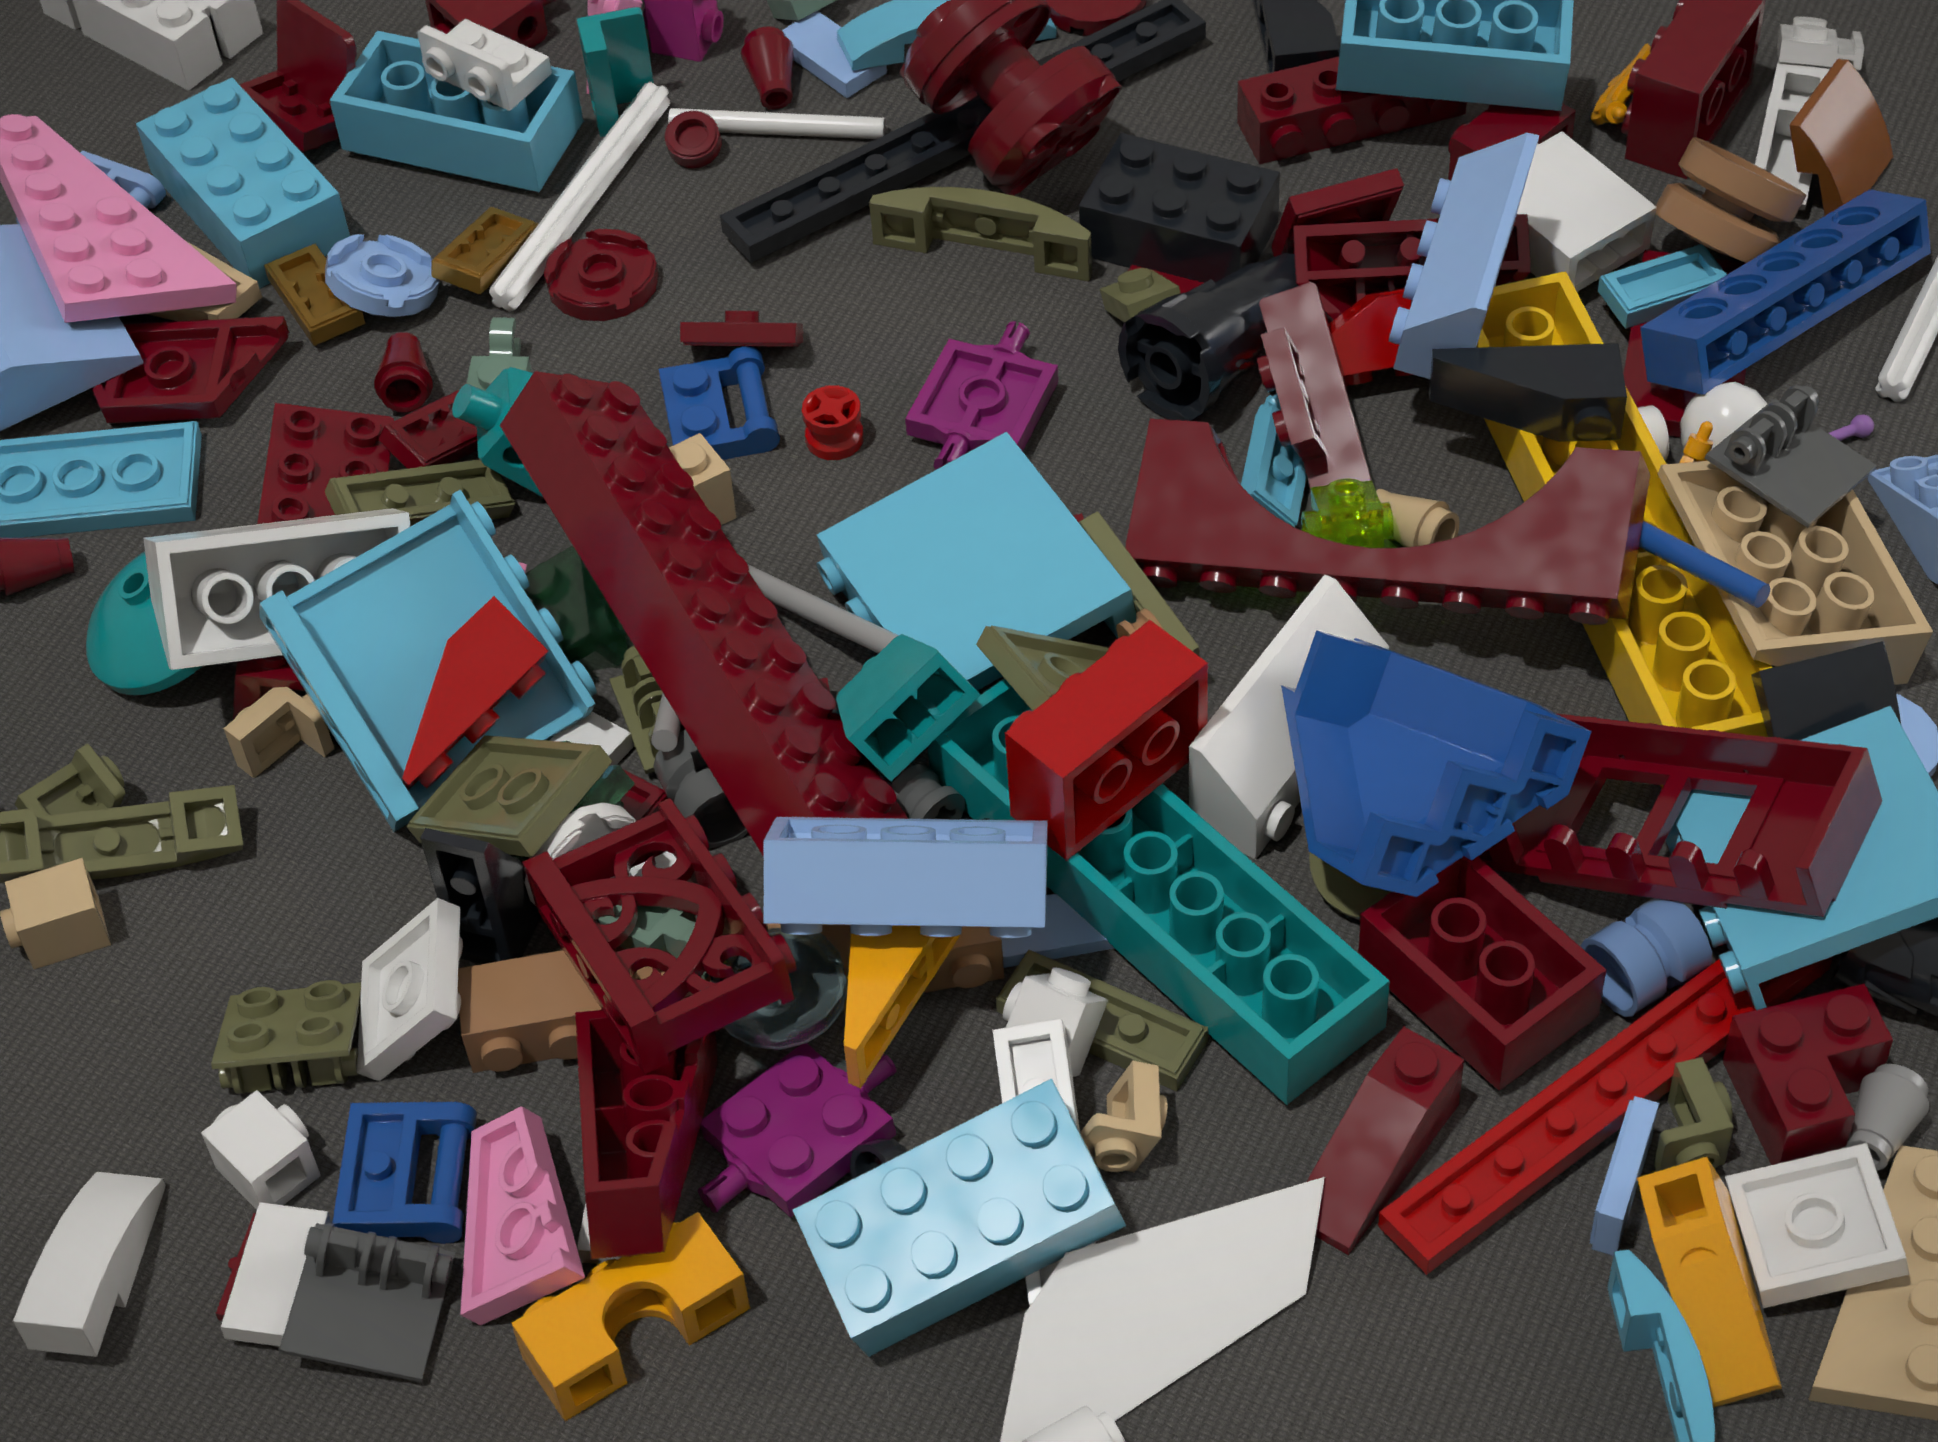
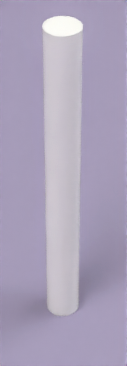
(794, 124)

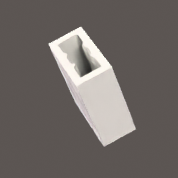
(1581, 214)

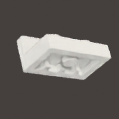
(483, 63)

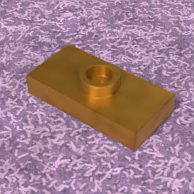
(482, 250)
(302, 287)

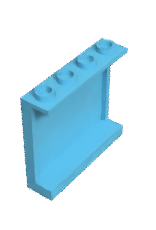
(973, 552)
(376, 634)
(1884, 892)

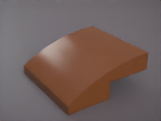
(1841, 136)

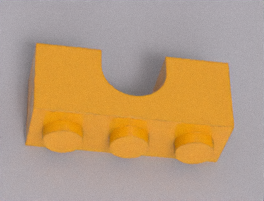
(572, 1334)

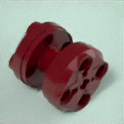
(1035, 109)

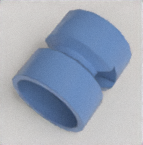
(1648, 953)

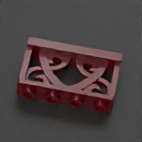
(649, 1011)

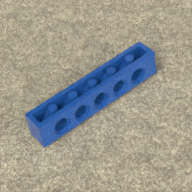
(1785, 291)

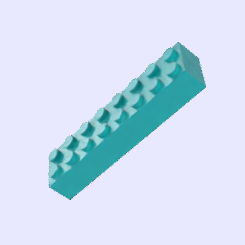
(1192, 917)

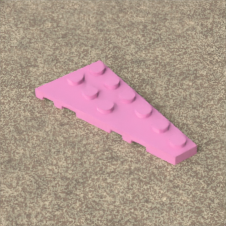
(93, 238)

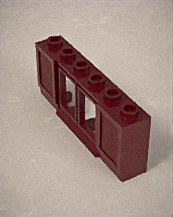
(1785, 854)

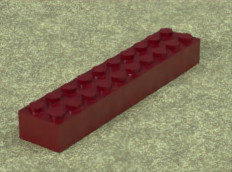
(691, 606)

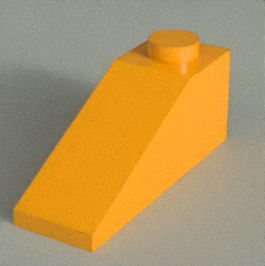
(883, 987)

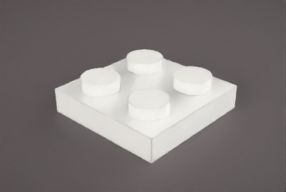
(409, 990)
(1816, 1225)

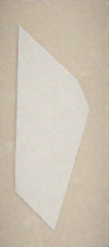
(1156, 1305)

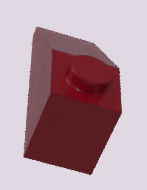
(1384, 1134)

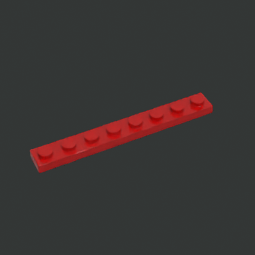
(1572, 1115)

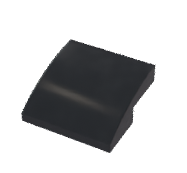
(1825, 691)

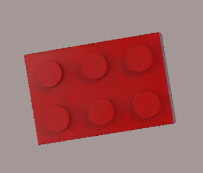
(1107, 737)

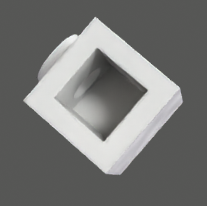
(1057, 997)
(262, 1150)

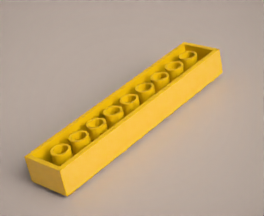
(1679, 648)

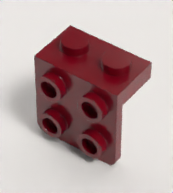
(310, 67)

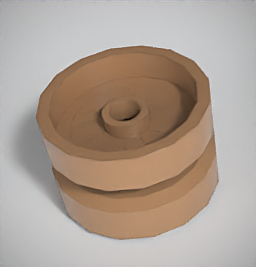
(1733, 195)

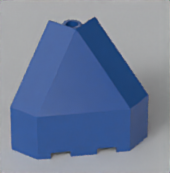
(1416, 762)

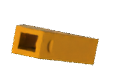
(1710, 1277)

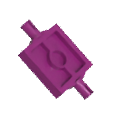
(981, 394)
(793, 1130)

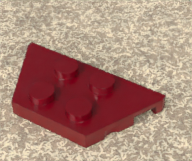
(190, 368)

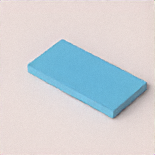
(99, 479)

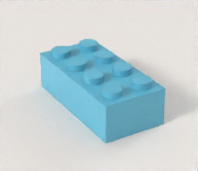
(1458, 50)
(409, 117)
(241, 179)
(958, 1218)

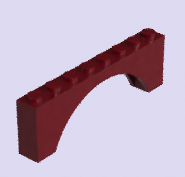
(1555, 553)

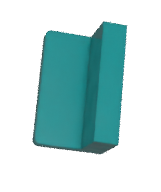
(614, 61)

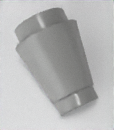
(1888, 1110)

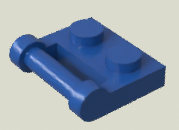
(697, 403)
(382, 1167)

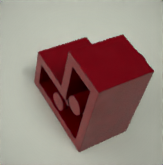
(1800, 1063)

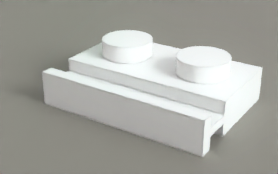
(1814, 44)

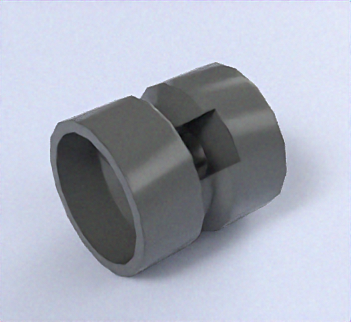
(697, 793)

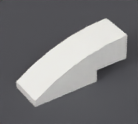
(1789, 93)
(89, 1264)

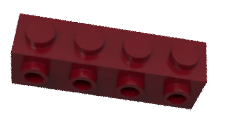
(1304, 112)

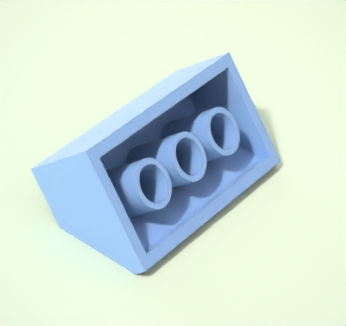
(1461, 253)
(905, 874)

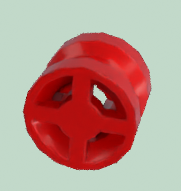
(832, 422)

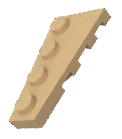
(1888, 1330)

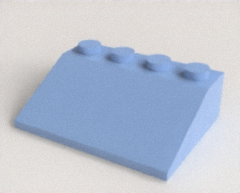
(39, 352)

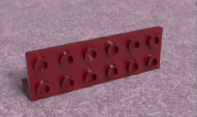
(302, 456)

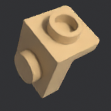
(273, 727)
(1132, 1120)

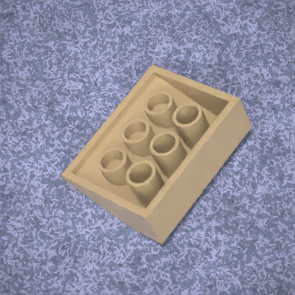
(1826, 581)

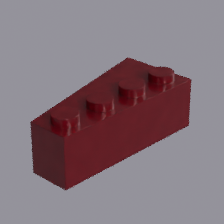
(636, 1135)

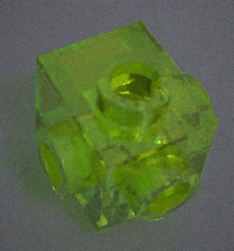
(1349, 514)

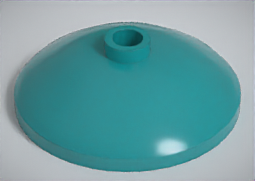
(125, 636)

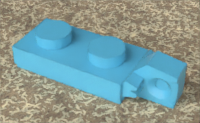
(1273, 472)

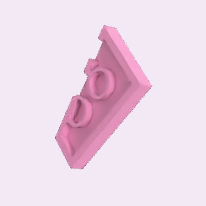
(515, 1220)

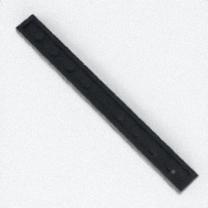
(934, 140)

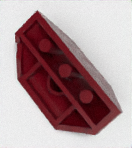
(1377, 257)

